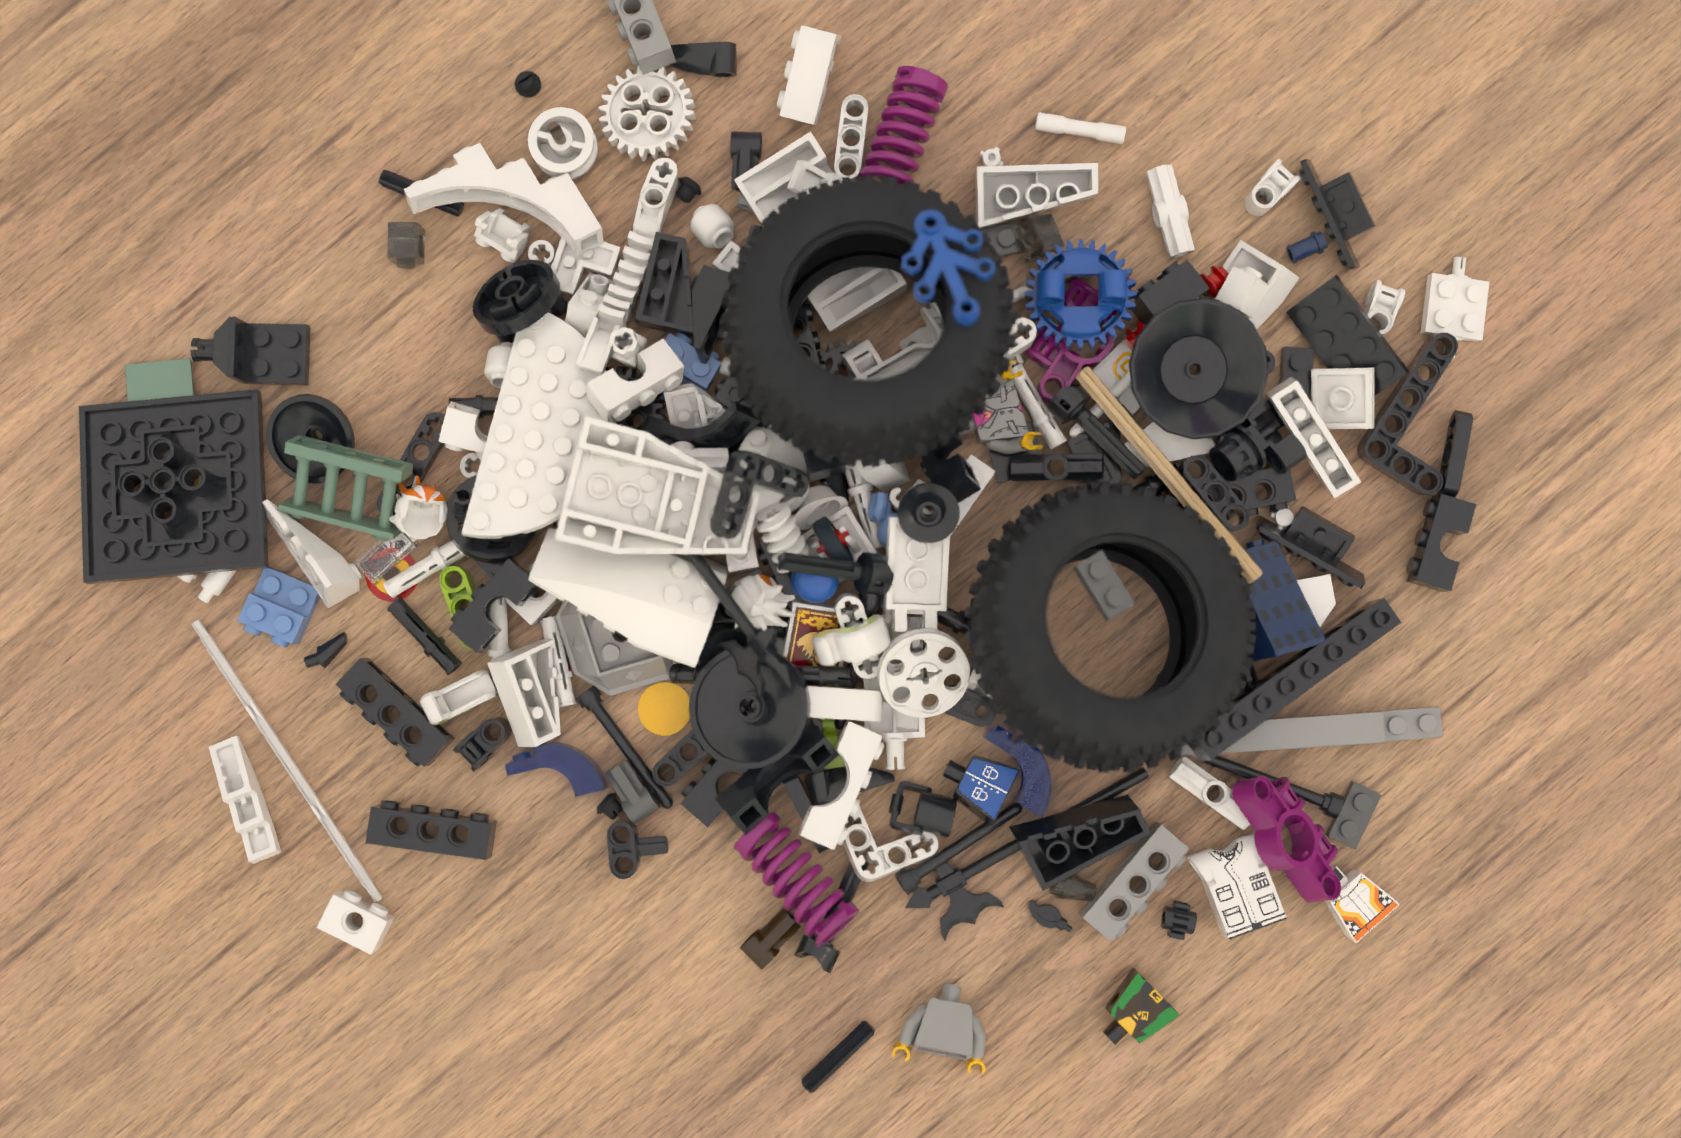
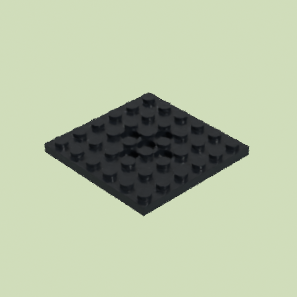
(211, 525)

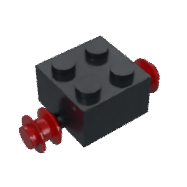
(1173, 285)

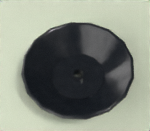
(1228, 361)

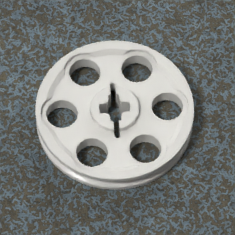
(937, 672)

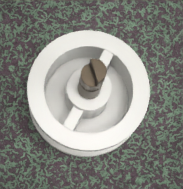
(562, 142)

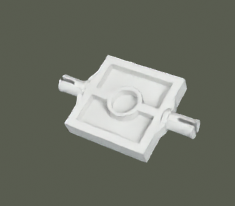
(1455, 304)

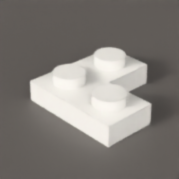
(570, 267)

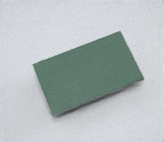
(159, 379)

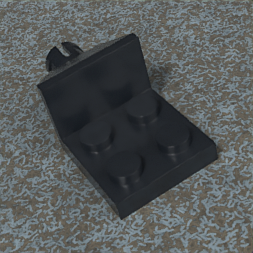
(258, 352)

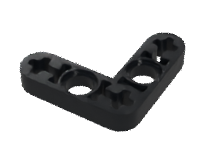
(752, 476)

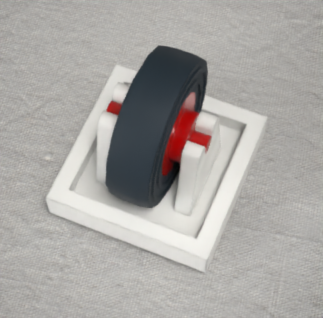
(838, 537)

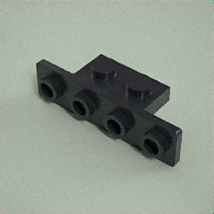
(1342, 207)
(1317, 541)

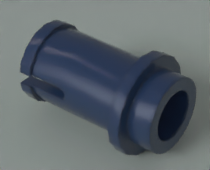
(1313, 244)

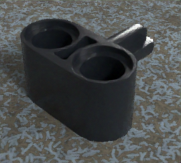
(632, 848)

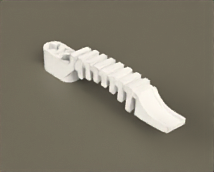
(621, 298)

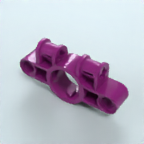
(1064, 364)
(1267, 809)

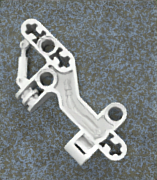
(866, 364)

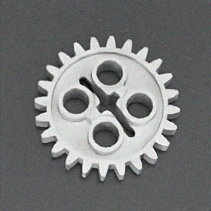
(643, 137)

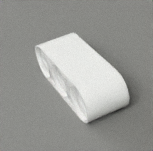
(851, 127)
(845, 703)

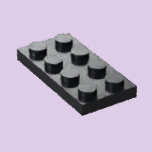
(1345, 334)

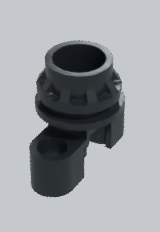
(1253, 444)

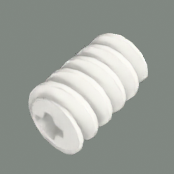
(781, 532)

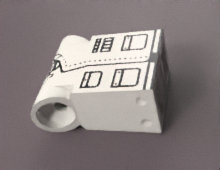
(1238, 887)

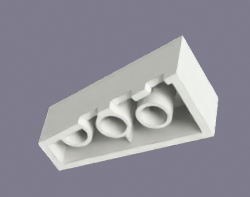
(1020, 190)

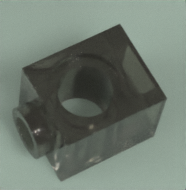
(1037, 236)
(406, 244)

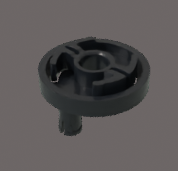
(517, 300)
(480, 548)

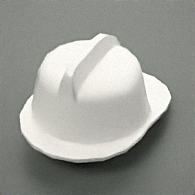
(819, 503)

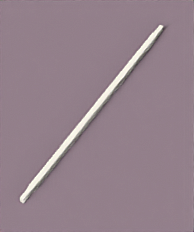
(287, 760)

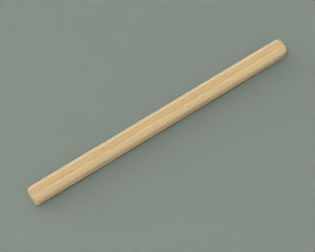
(1162, 466)

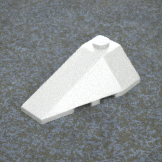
(1274, 274)
(772, 446)
(321, 564)

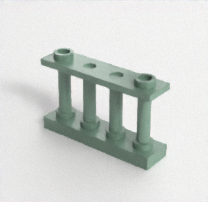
(363, 465)

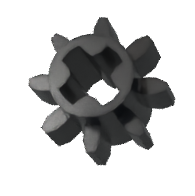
(1178, 920)

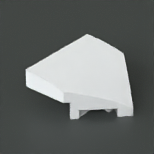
(692, 407)

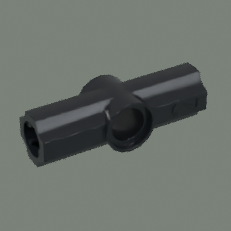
(1077, 467)

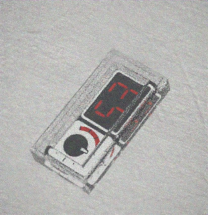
(384, 557)

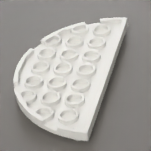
(532, 433)

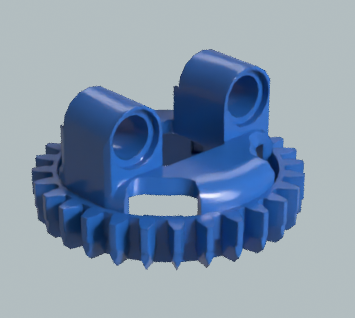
(1080, 323)

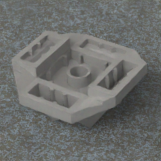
(606, 658)

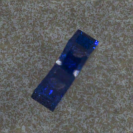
(570, 761)
(1035, 774)

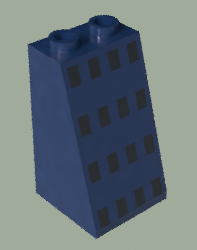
(1280, 608)

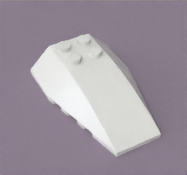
(643, 497)
(646, 597)

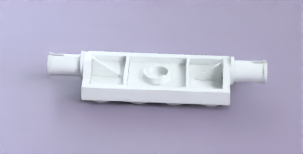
(894, 725)

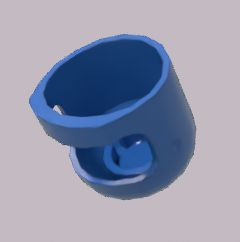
(813, 587)

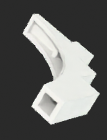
(515, 186)

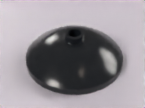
(303, 416)

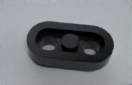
(966, 709)

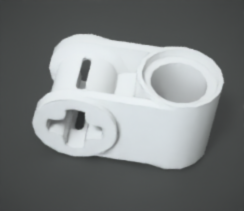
(1273, 186)
(1383, 304)

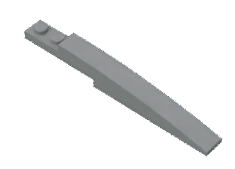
(1339, 730)

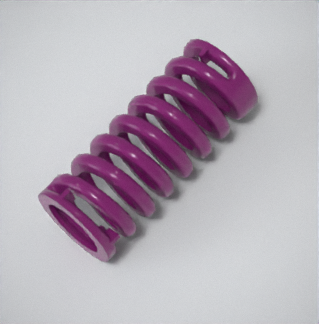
(927, 86)
(824, 929)

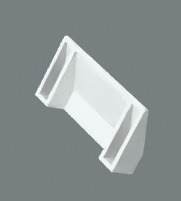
(843, 294)

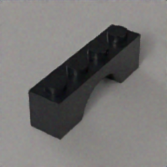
(749, 795)

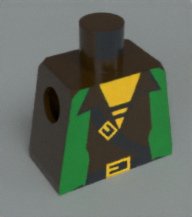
(1137, 1010)

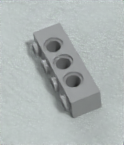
(650, 52)
(1117, 885)

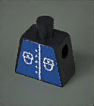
(982, 785)

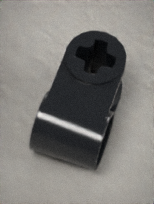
(480, 746)

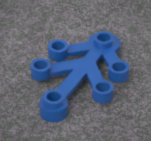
(945, 261)

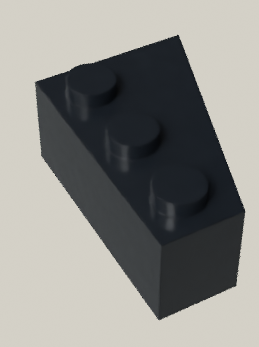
(667, 288)

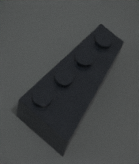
(1078, 838)

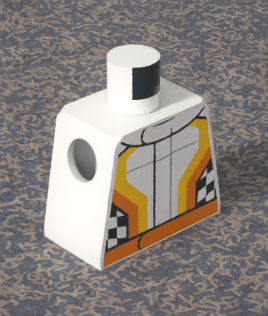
(1359, 904)

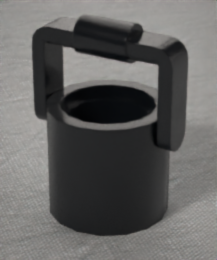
(932, 815)

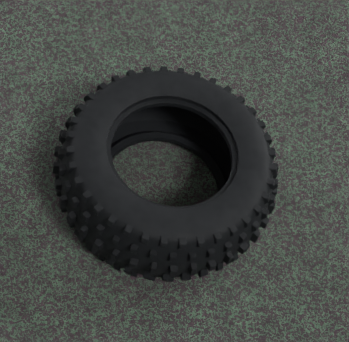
(843, 416)
(1198, 593)

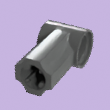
(635, 797)

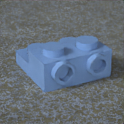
(694, 371)
(279, 607)

